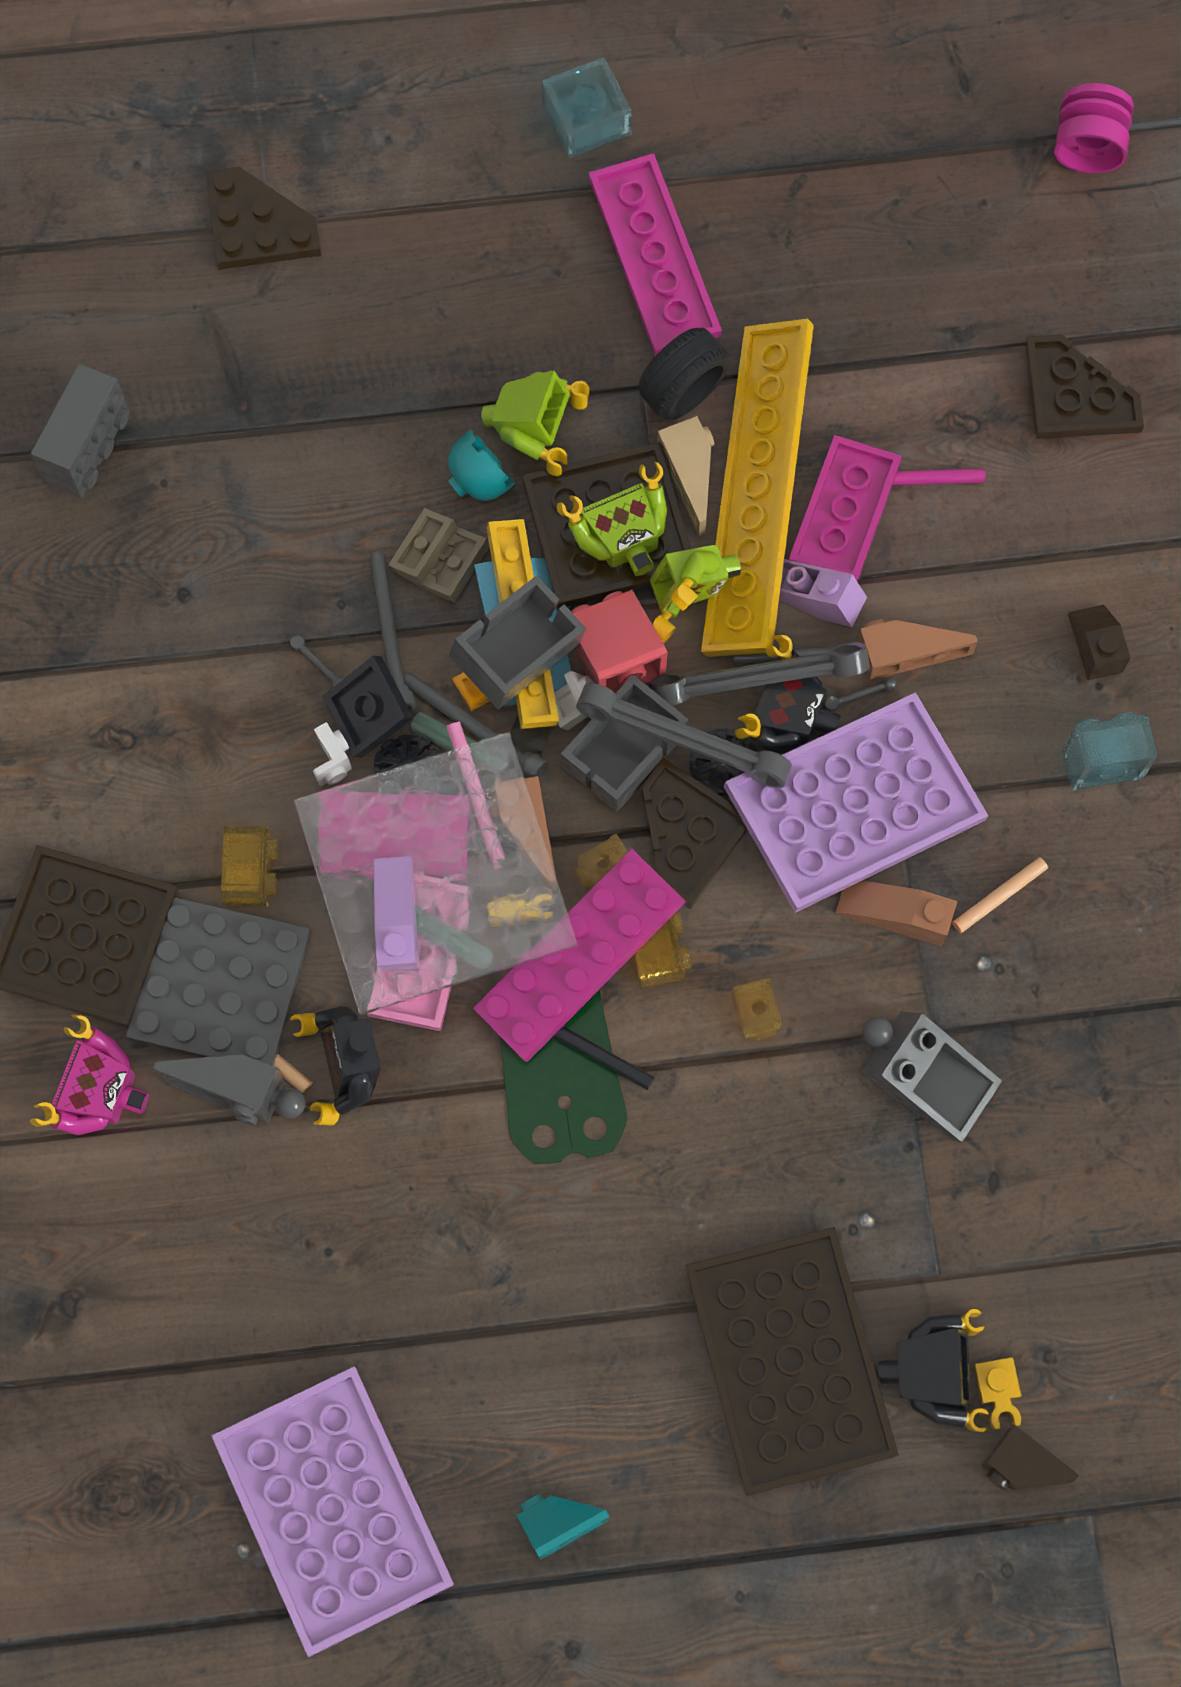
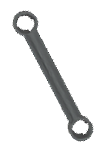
(842, 660)
(764, 767)

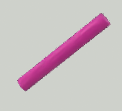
(948, 476)

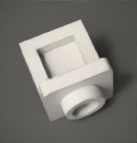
(567, 699)
(334, 747)

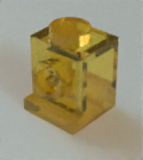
(588, 871)
(756, 1025)

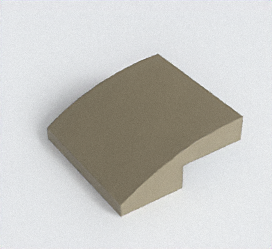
(439, 555)

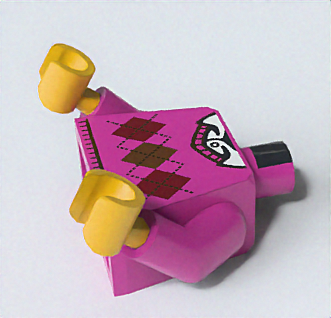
(93, 1085)

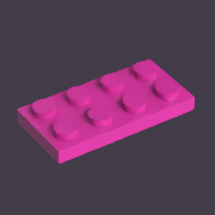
(846, 507)

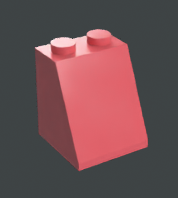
(619, 642)

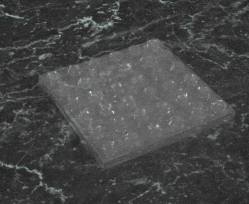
(477, 869)

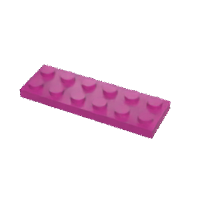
(653, 250)
(608, 929)

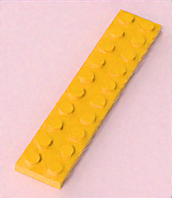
(759, 486)

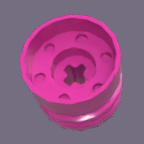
(1094, 128)

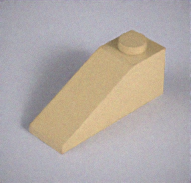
(687, 458)

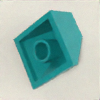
(557, 1522)

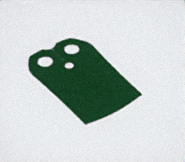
(558, 1072)

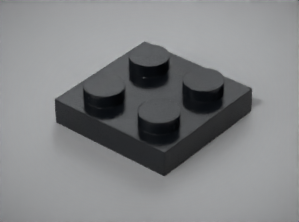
(367, 706)

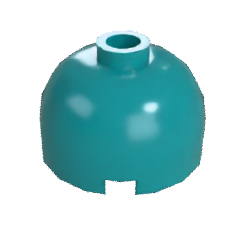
(477, 469)

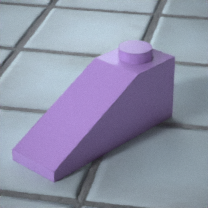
(395, 914)

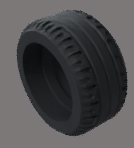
(684, 373)

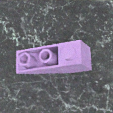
(822, 592)

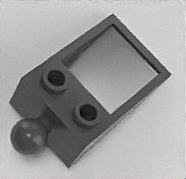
(928, 1072)
(236, 1083)

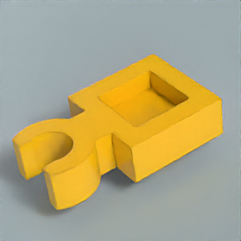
(998, 1385)

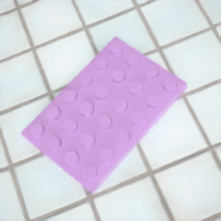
(857, 802)
(332, 1511)

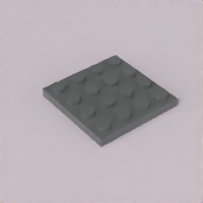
(220, 983)

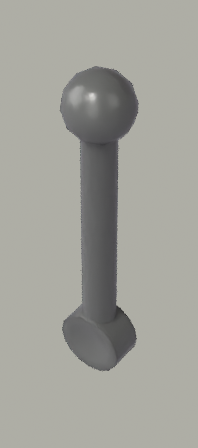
(298, 644)
(833, 702)

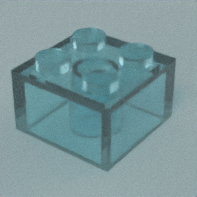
(586, 107)
(1109, 751)

